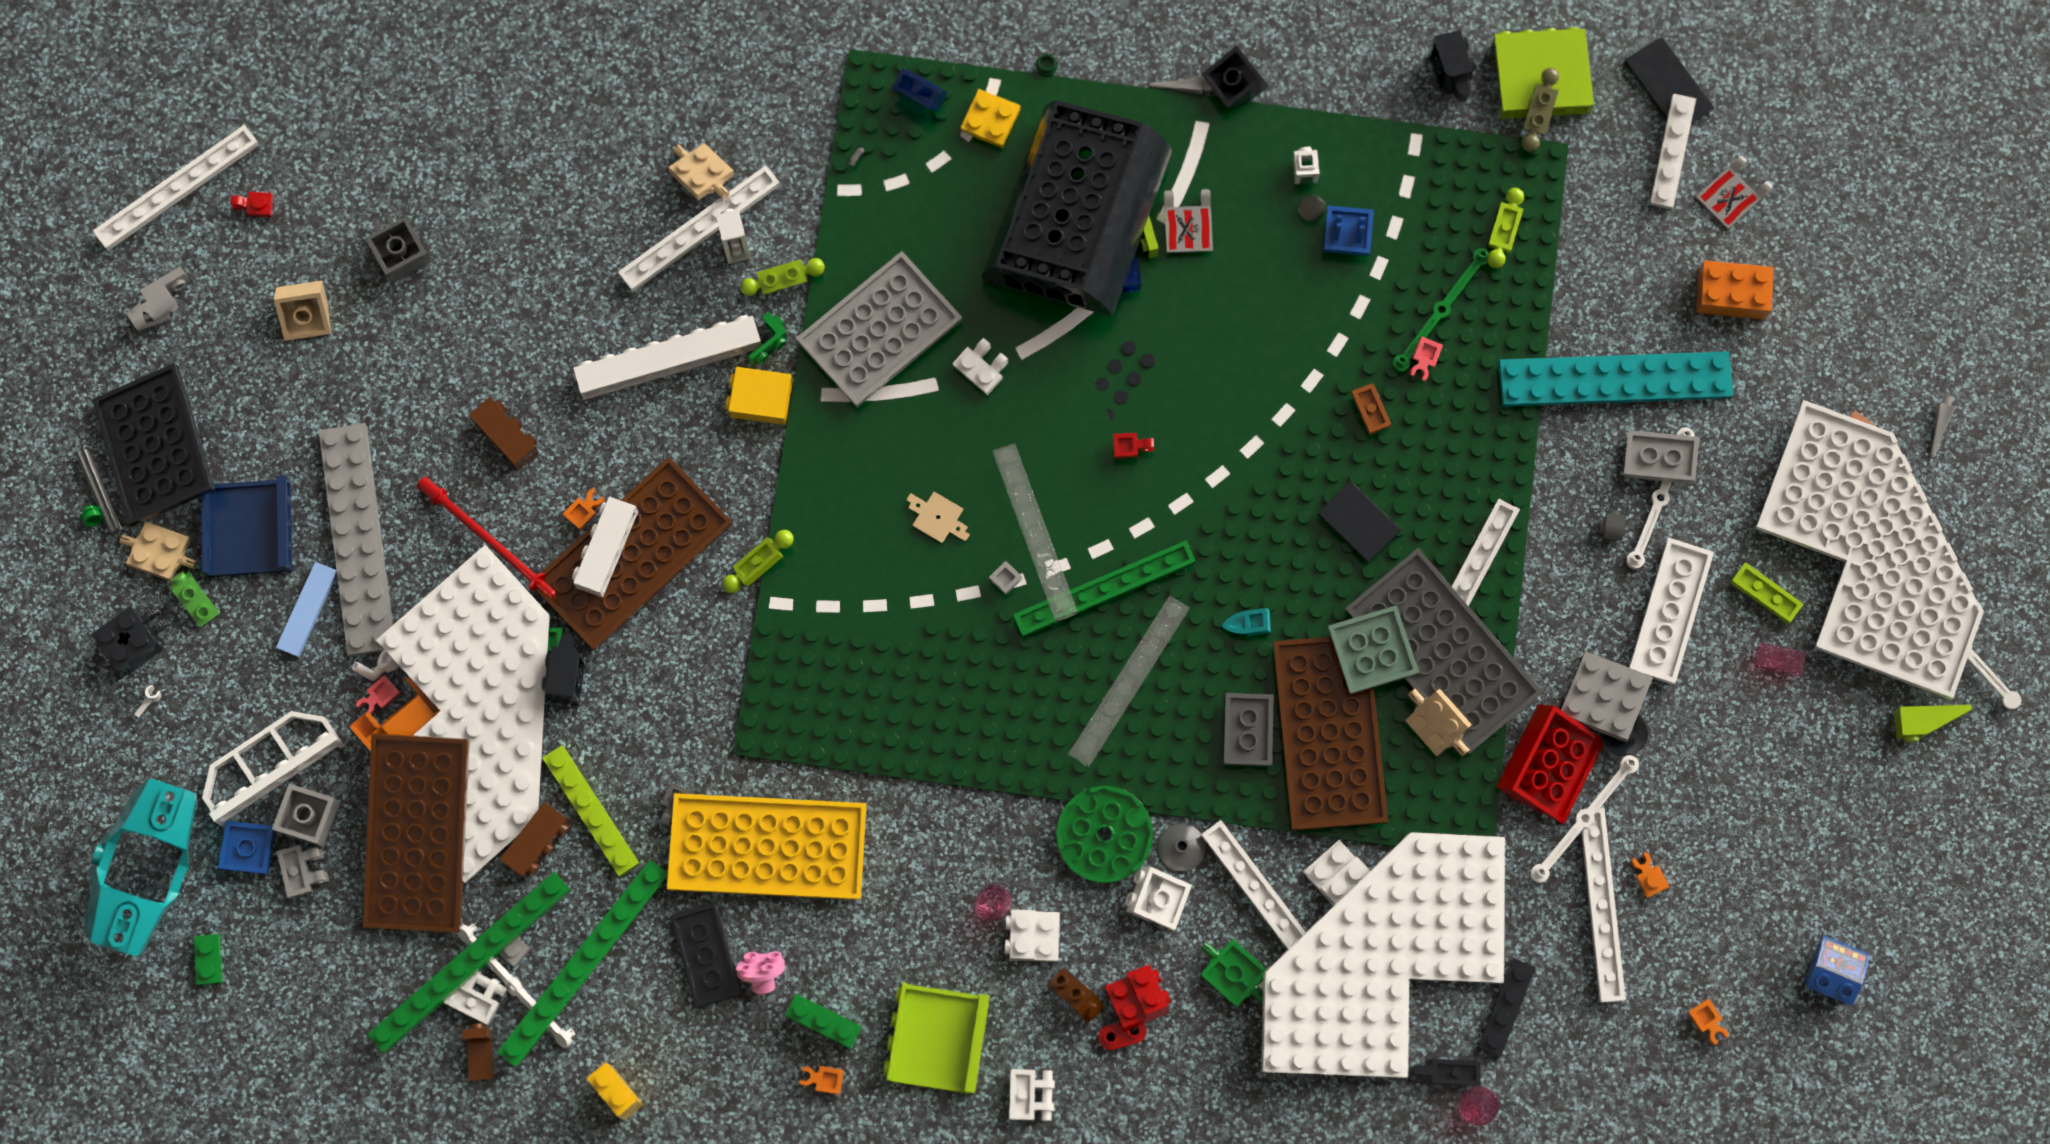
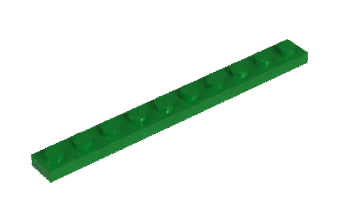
(469, 962)
(582, 964)

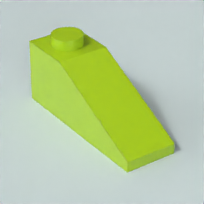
(1918, 721)

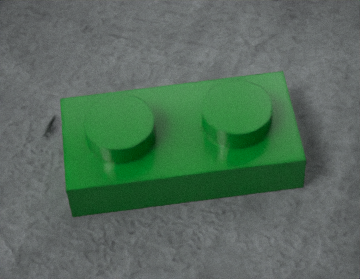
(208, 959)

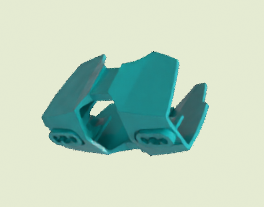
(106, 904)

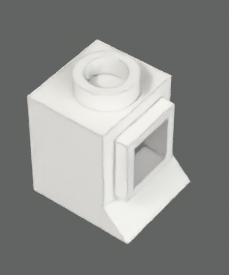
(1312, 170)

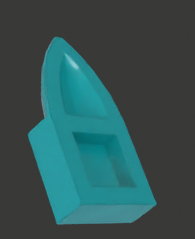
(1249, 622)

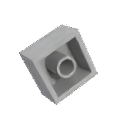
(306, 815)

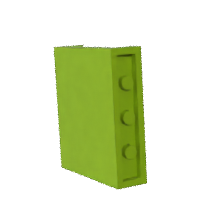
(1527, 54)
(937, 1038)

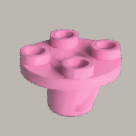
(761, 970)

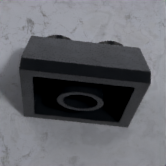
(1234, 79)

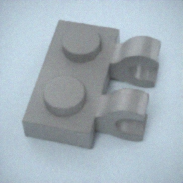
(295, 870)

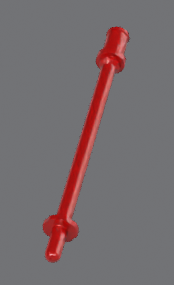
(438, 496)

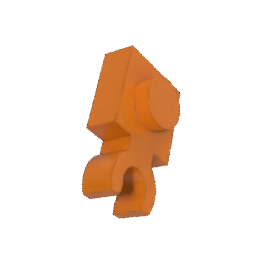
(581, 511)
(1651, 879)
(1706, 1018)
(827, 1080)

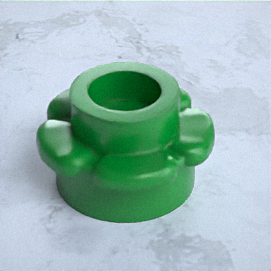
(91, 516)

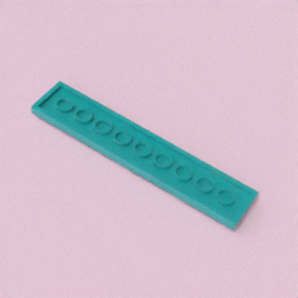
(1615, 379)

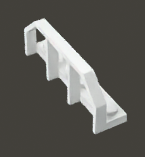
(267, 782)

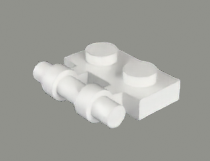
(474, 1003)
(1023, 1095)

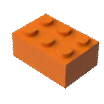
(1734, 290)

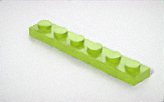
(591, 811)

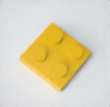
(990, 118)

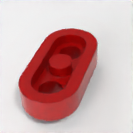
(1122, 1038)

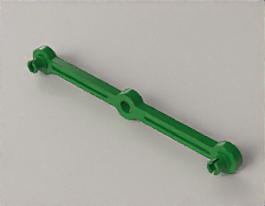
(1402, 361)

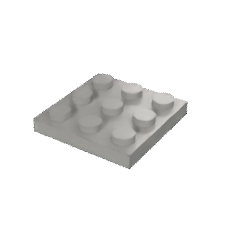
(1606, 696)

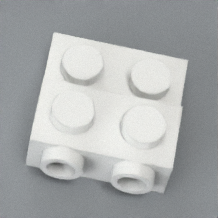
(1336, 872)
(1157, 897)
(1033, 935)

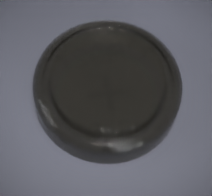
(1311, 208)

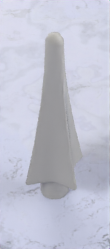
(1191, 85)
(1943, 414)

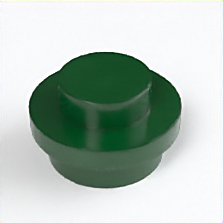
(1046, 65)

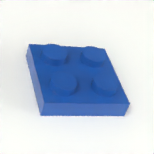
(246, 847)

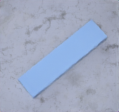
(307, 609)

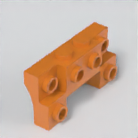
(405, 721)

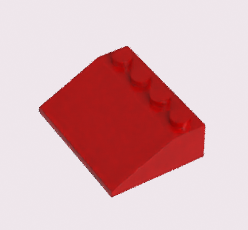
(1551, 763)

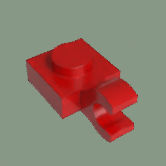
(257, 204)
(1127, 445)

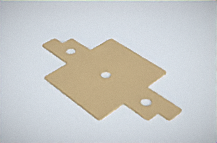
(948, 513)

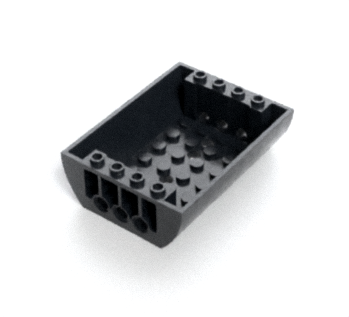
(1103, 207)

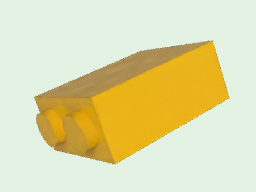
(759, 395)
(615, 1091)

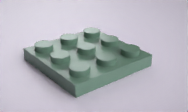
(1373, 650)

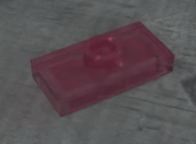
(1779, 659)

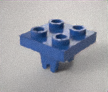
(1348, 230)

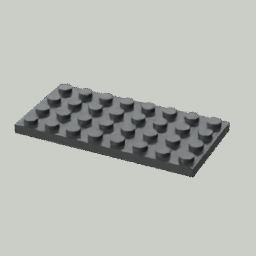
(1451, 648)

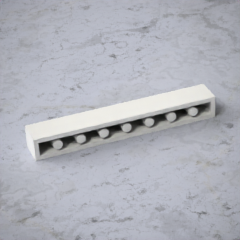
(667, 357)

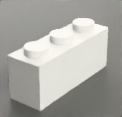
(733, 235)

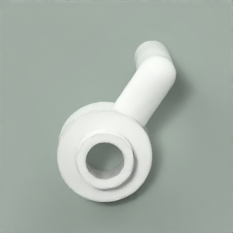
(384, 664)

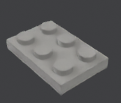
(1661, 457)

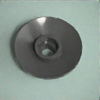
(1181, 859)

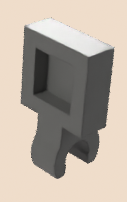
(667, 802)

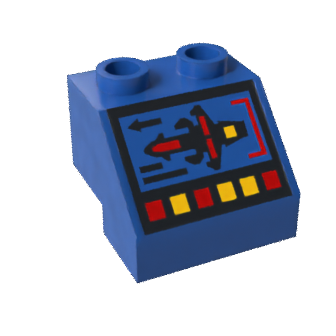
(1837, 970)

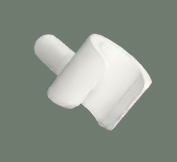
(148, 700)

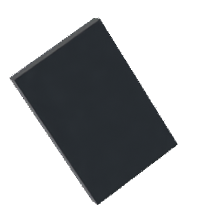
(1359, 522)

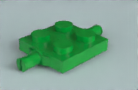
(1233, 973)

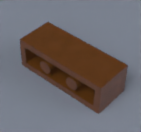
(504, 432)
(535, 841)

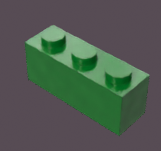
(823, 1022)

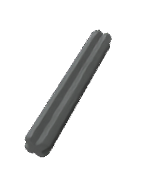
(99, 491)

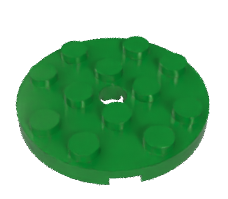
(1101, 859)

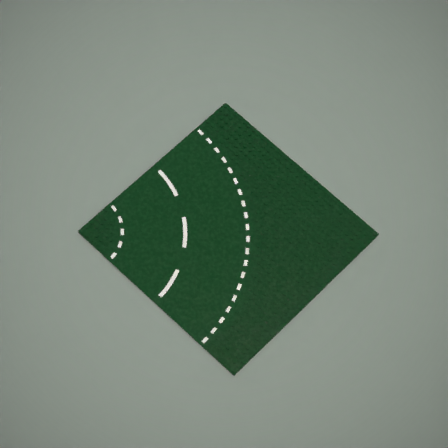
(899, 646)

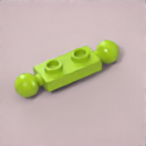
(1505, 227)
(782, 277)
(757, 561)

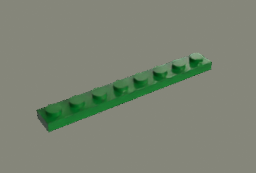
(1110, 586)

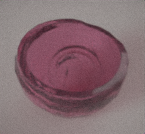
(993, 903)
(1479, 1105)

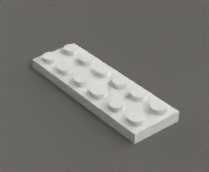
(1671, 610)

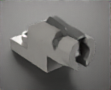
(158, 302)

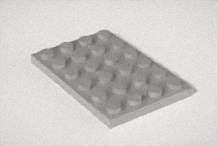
(879, 329)

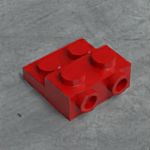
(1138, 997)

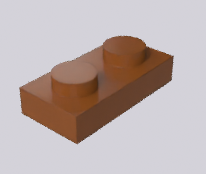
(1371, 409)

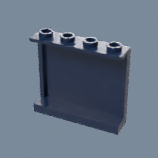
(246, 528)

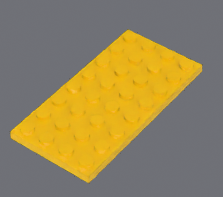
(767, 846)

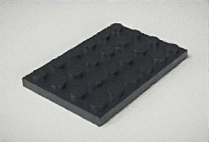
(153, 444)

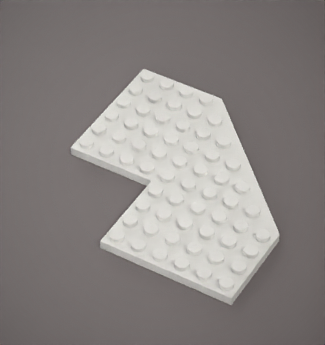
(1901, 591)
(481, 660)
(1344, 986)

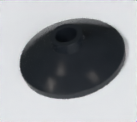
(1634, 744)

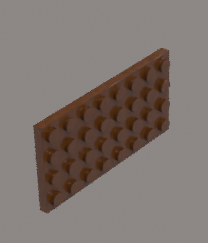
(669, 532)
(1327, 740)
(416, 832)

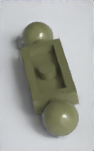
(1540, 109)

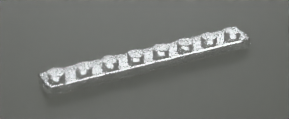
(1035, 532)
(1129, 681)

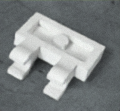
(977, 370)

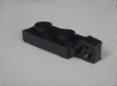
(1449, 1072)

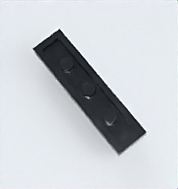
(1506, 1008)

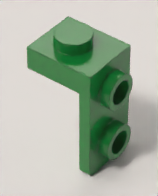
(775, 326)

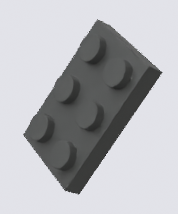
(1248, 729)

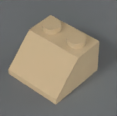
(302, 310)

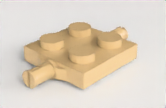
(701, 171)
(158, 551)
(1438, 722)

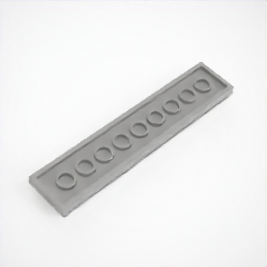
(356, 537)

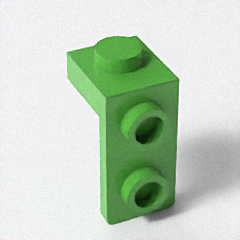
(193, 598)

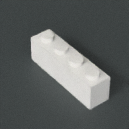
(605, 546)

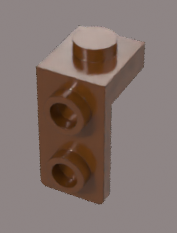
(1076, 995)
(479, 1052)

